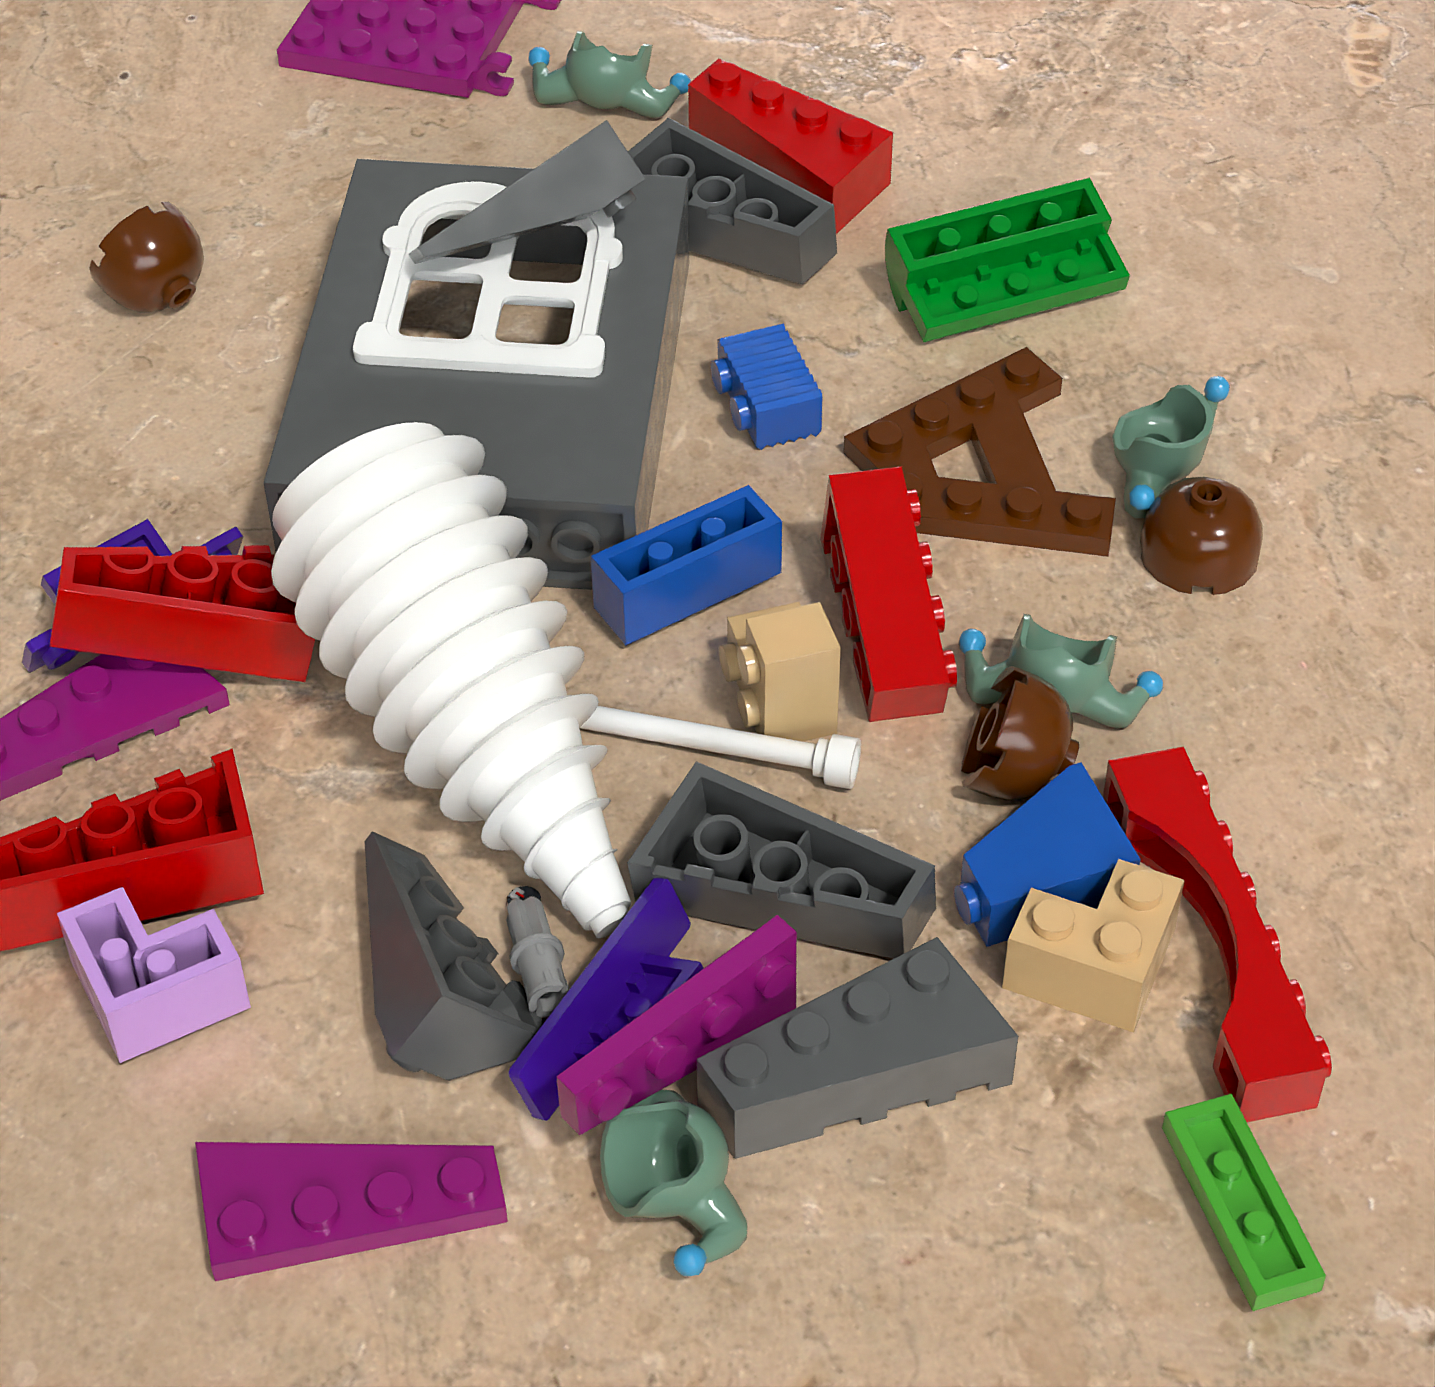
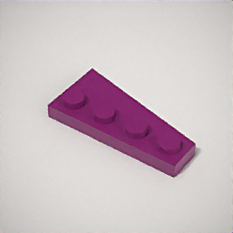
(94, 712)
(662, 1045)
(328, 1200)

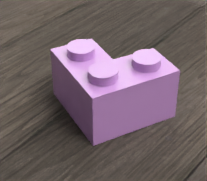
(155, 983)

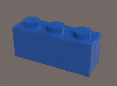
(686, 564)

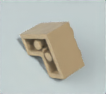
(784, 670)
(1092, 957)

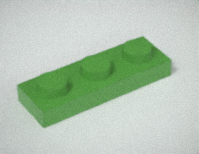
(1243, 1202)

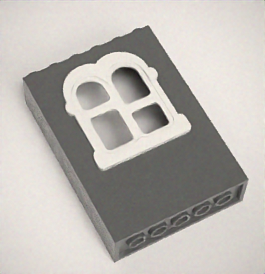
(559, 424)

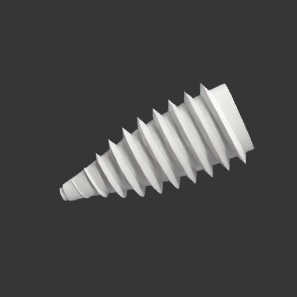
(436, 631)

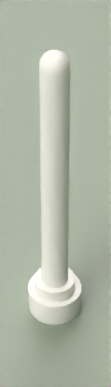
(830, 759)

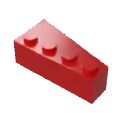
(793, 136)
(887, 594)
(180, 610)
(167, 848)

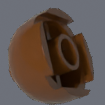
(150, 260)
(1202, 536)
(1020, 739)

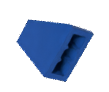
(1054, 843)

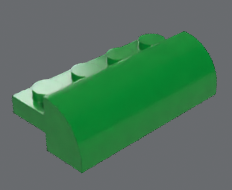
(1003, 259)

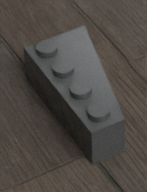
(741, 208)
(755, 856)
(856, 1052)

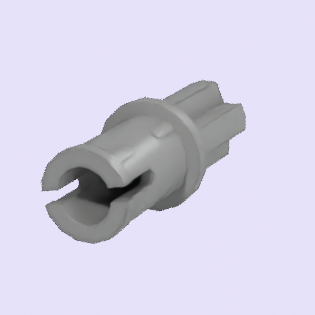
(536, 955)

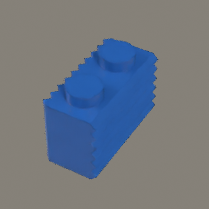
(768, 386)

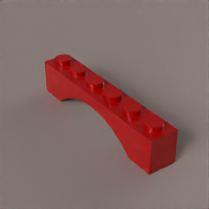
(1265, 1041)

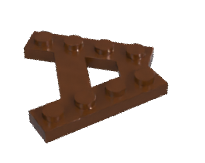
(1020, 498)

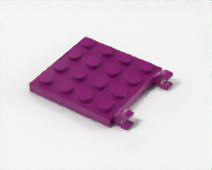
(407, 42)

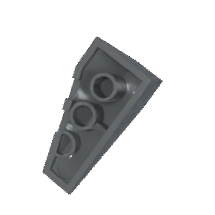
(564, 189)
(433, 975)

